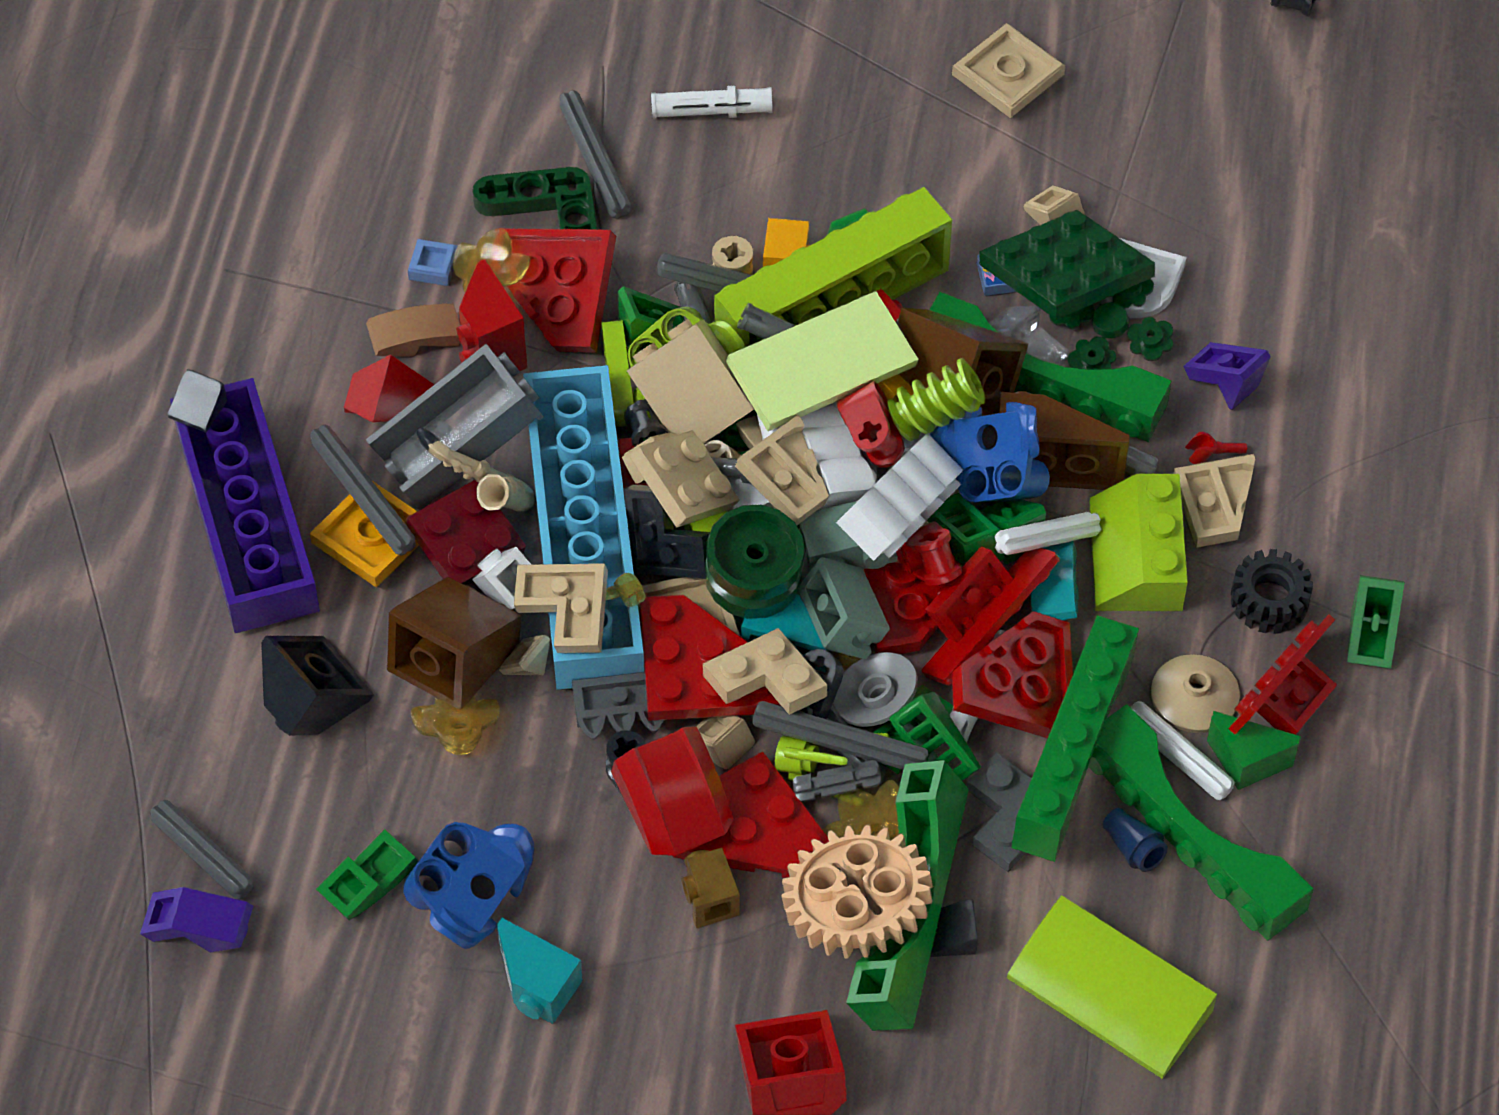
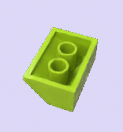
(1140, 545)

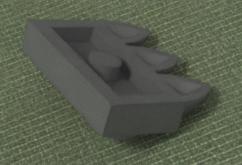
(611, 701)

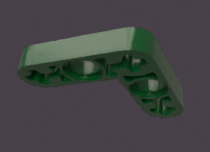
(563, 200)

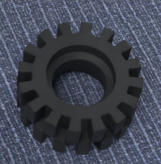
(1277, 571)

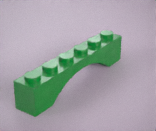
(1119, 397)
(1073, 738)
(929, 814)
(1256, 884)

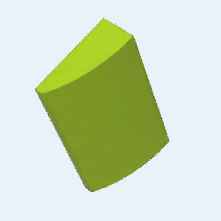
(1112, 986)

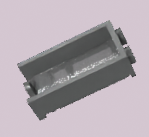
(468, 410)

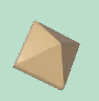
(527, 657)

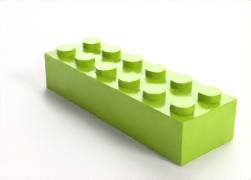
(883, 250)

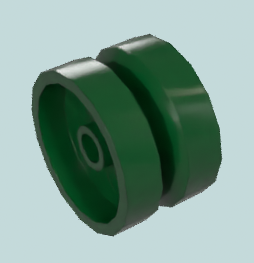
(754, 561)

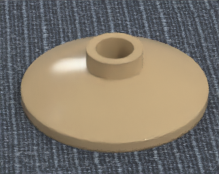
(1187, 706)

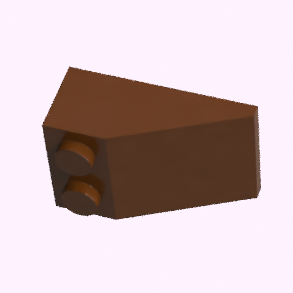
(1074, 445)

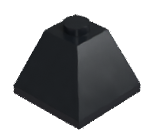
(308, 684)

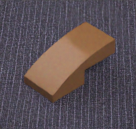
(408, 328)

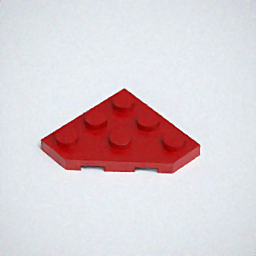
(565, 283)
(903, 605)
(675, 645)
(1018, 676)
(767, 820)

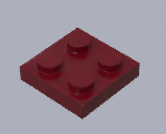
(461, 533)

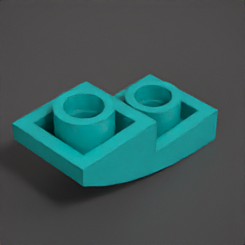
(1059, 592)

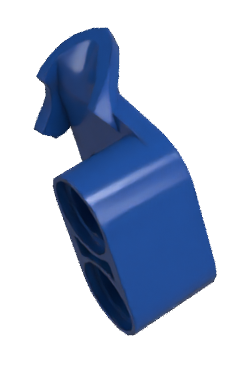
(996, 472)
(500, 855)

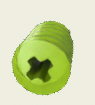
(938, 402)

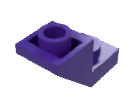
(199, 916)

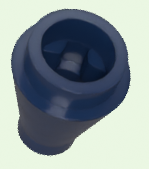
(1138, 842)

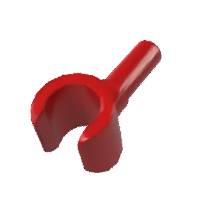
(1205, 446)

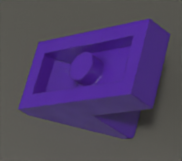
(1232, 367)

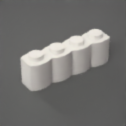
(838, 457)
(902, 499)

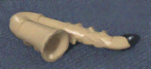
(494, 487)

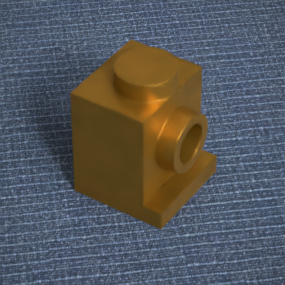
(710, 887)

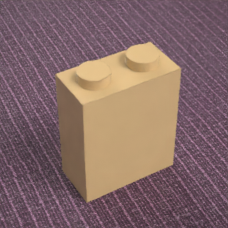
(690, 382)

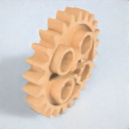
(838, 914)

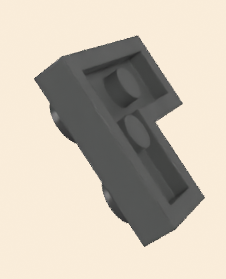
(1003, 790)

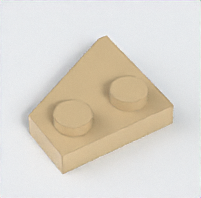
(786, 472)
(1215, 498)

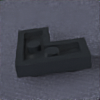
(655, 542)

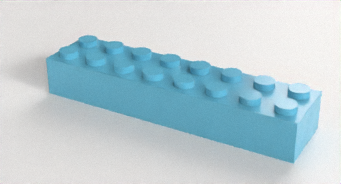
(584, 507)

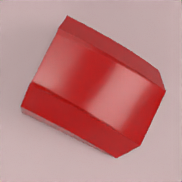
(674, 792)
(792, 1065)

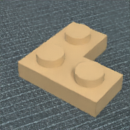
(574, 593)
(769, 663)

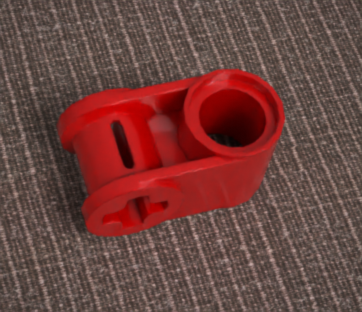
(871, 425)
(929, 555)

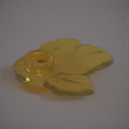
(497, 250)
(455, 728)
(863, 809)

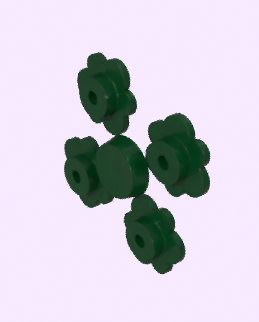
(1112, 321)

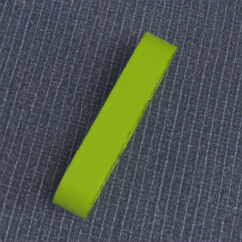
(617, 361)

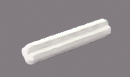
(1047, 533)
(1186, 755)

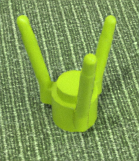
(802, 757)

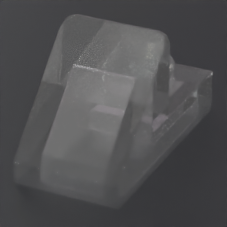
(1023, 324)

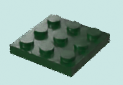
(1066, 264)

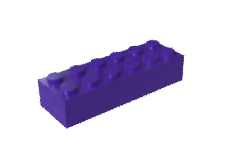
(248, 514)

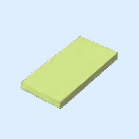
(821, 360)

